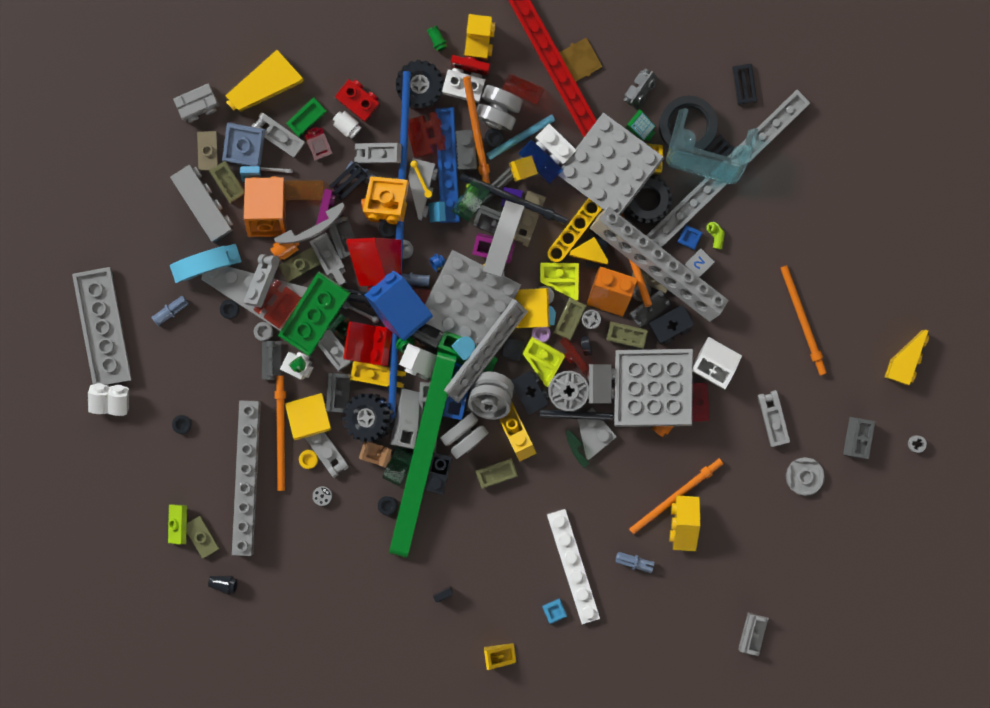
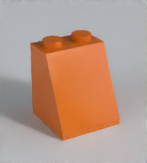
(265, 207)
(611, 291)

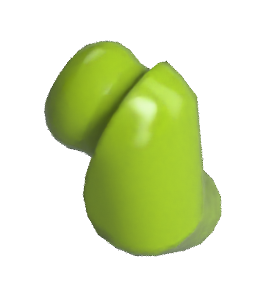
(718, 234)

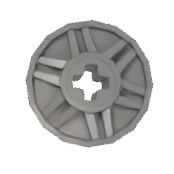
(577, 398)

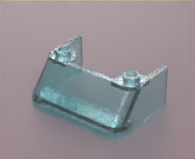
(686, 158)

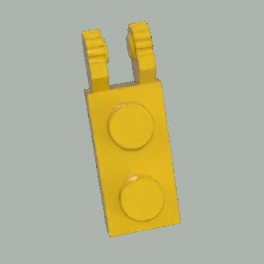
(373, 374)

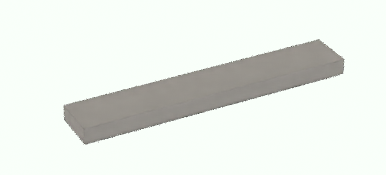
(485, 350)

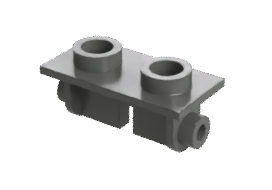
(646, 82)
(271, 359)

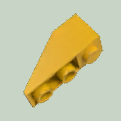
(903, 364)
(517, 435)

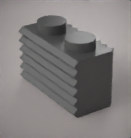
(466, 150)

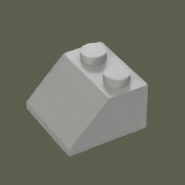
(599, 383)

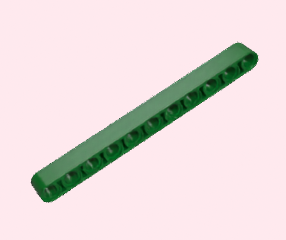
(422, 455)

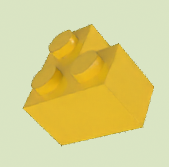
(478, 37)
(686, 523)

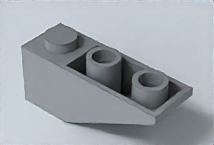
(428, 174)
(406, 420)

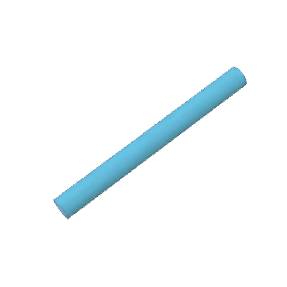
(520, 137)

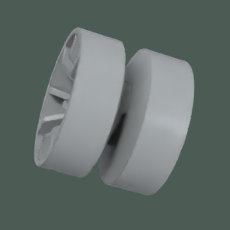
(497, 113)

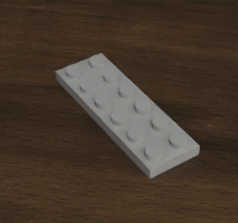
(102, 326)

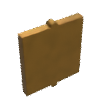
(580, 59)

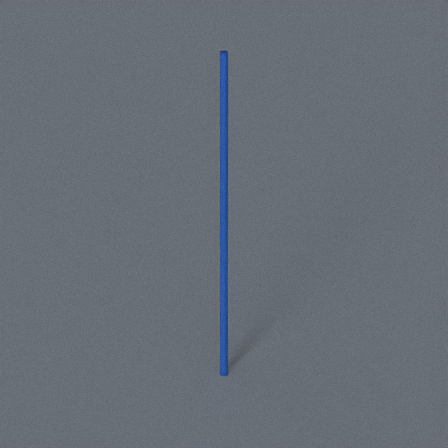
(400, 229)

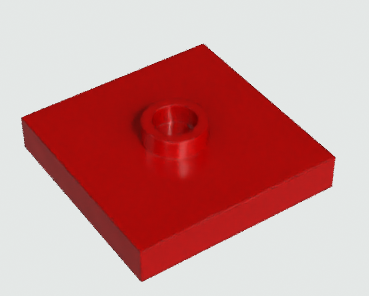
(470, 64)

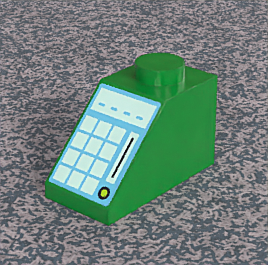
(641, 126)

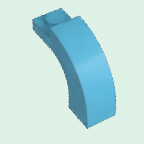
(205, 262)

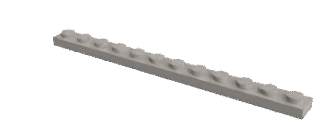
(709, 188)

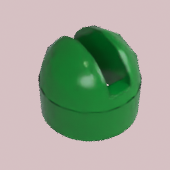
(298, 364)

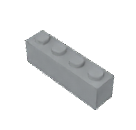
(201, 203)

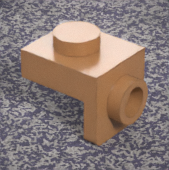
(375, 454)

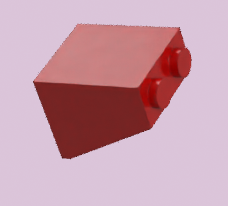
(374, 259)

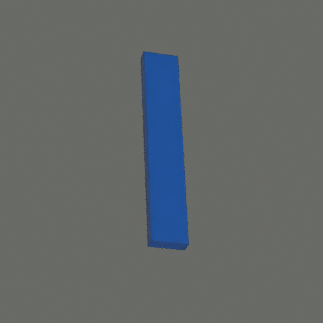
(448, 164)

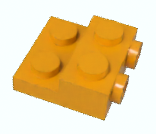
(386, 199)

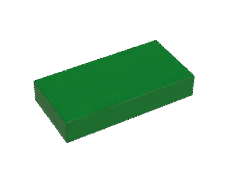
(306, 117)

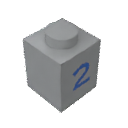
(699, 262)

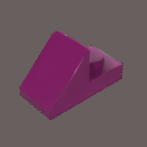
(327, 201)

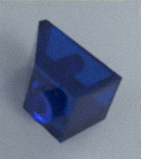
(545, 165)

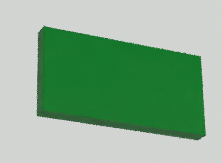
(314, 314)

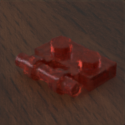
(420, 137)
(282, 307)

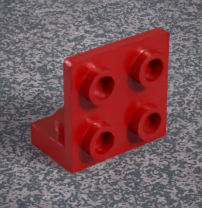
(367, 344)

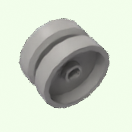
(491, 395)
(464, 435)

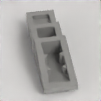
(503, 239)

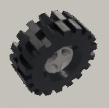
(421, 75)
(359, 417)

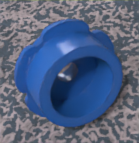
(437, 262)

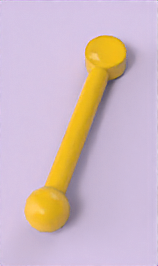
(427, 193)

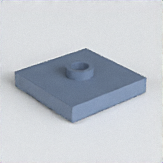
(243, 144)

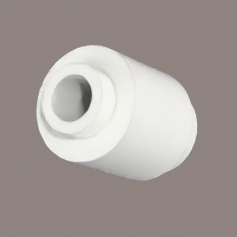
(346, 124)

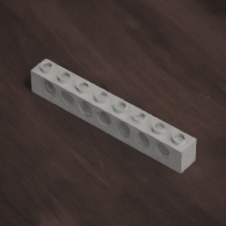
(659, 264)
(246, 478)

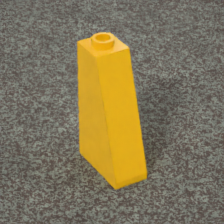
(264, 82)

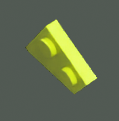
(561, 277)
(543, 359)

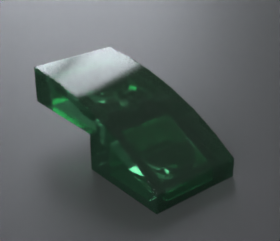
(470, 201)
(574, 443)
(398, 465)

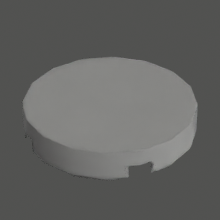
(805, 476)

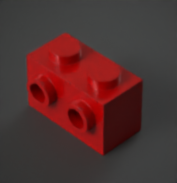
(357, 100)

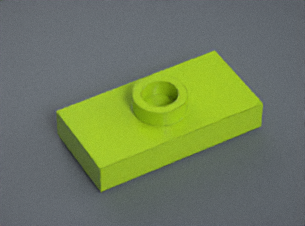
(177, 524)

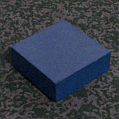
(689, 237)

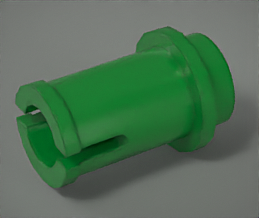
(437, 39)

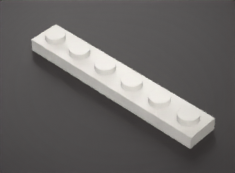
(573, 566)

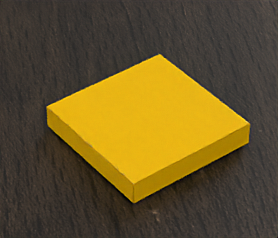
(537, 304)
(308, 416)

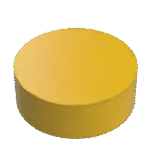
(308, 459)

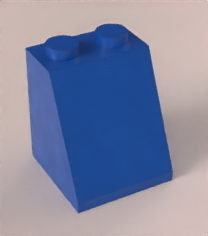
(398, 305)

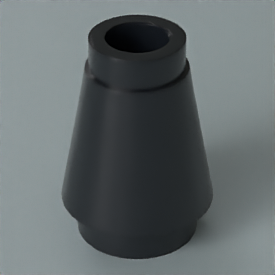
(225, 584)

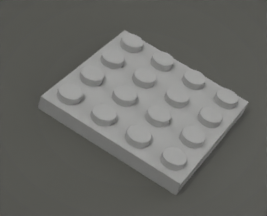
(610, 165)
(467, 298)
(653, 388)

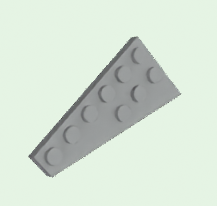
(235, 284)

